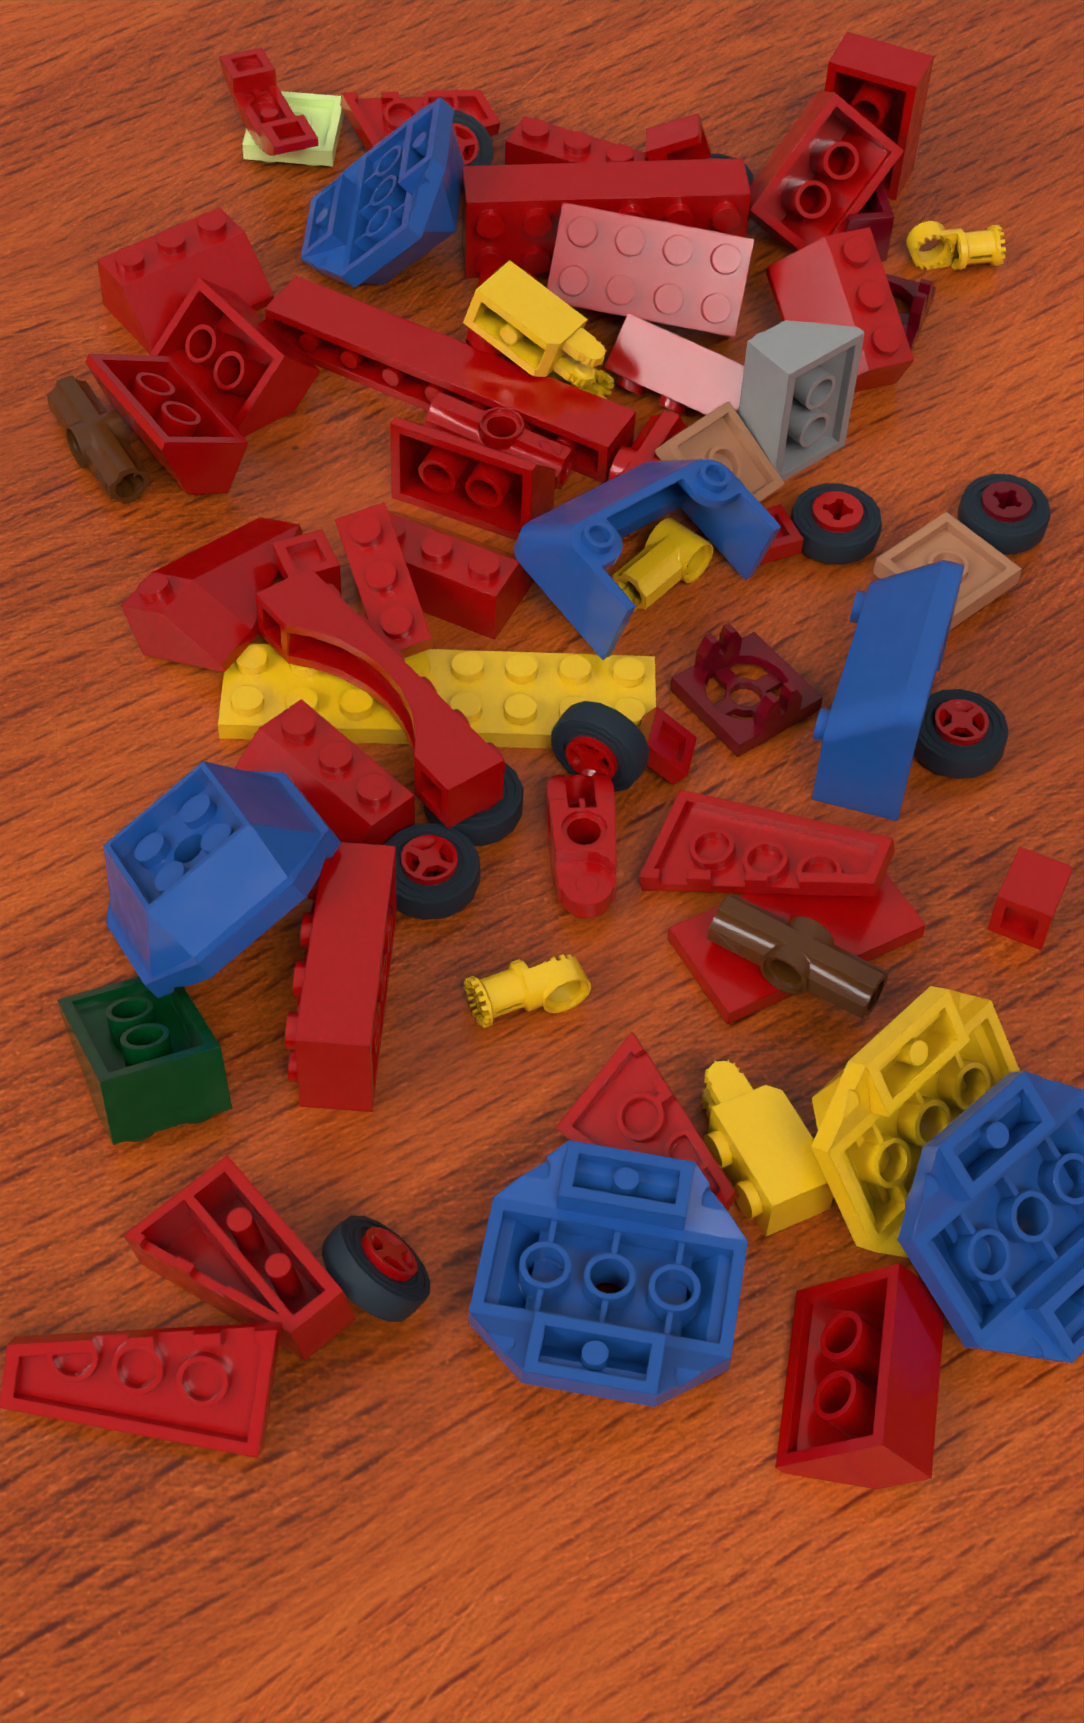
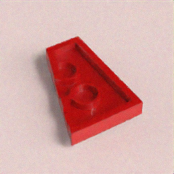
(379, 117)
(637, 1111)

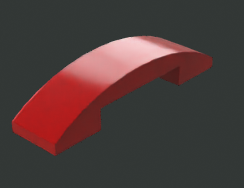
(262, 105)

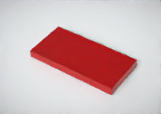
(856, 923)

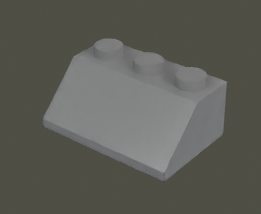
(800, 391)

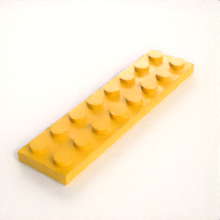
(503, 694)

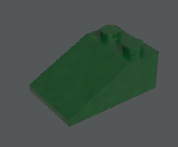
(145, 1058)

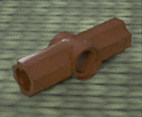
(98, 439)
(797, 955)

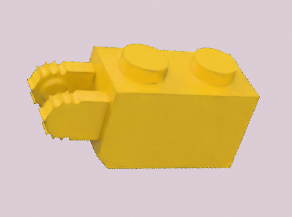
(534, 327)
(763, 1150)

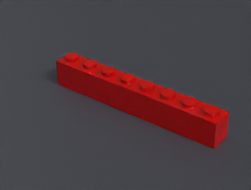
(420, 363)

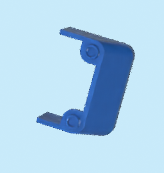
(582, 538)
(885, 689)

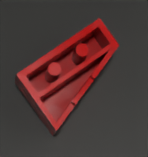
(242, 1259)

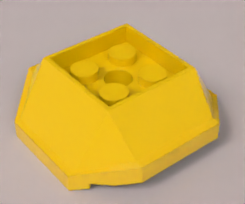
(897, 1099)

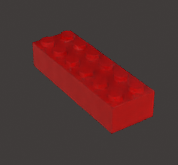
(517, 208)

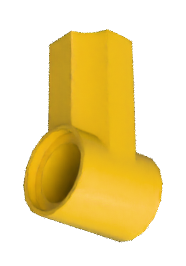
(668, 557)

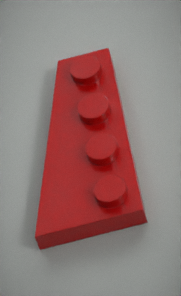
(756, 850)
(160, 1383)

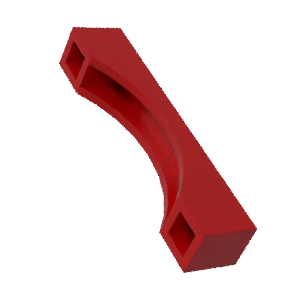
(317, 630)

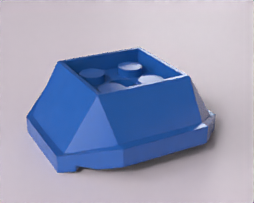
(389, 203)
(211, 871)
(623, 1222)
(997, 1275)

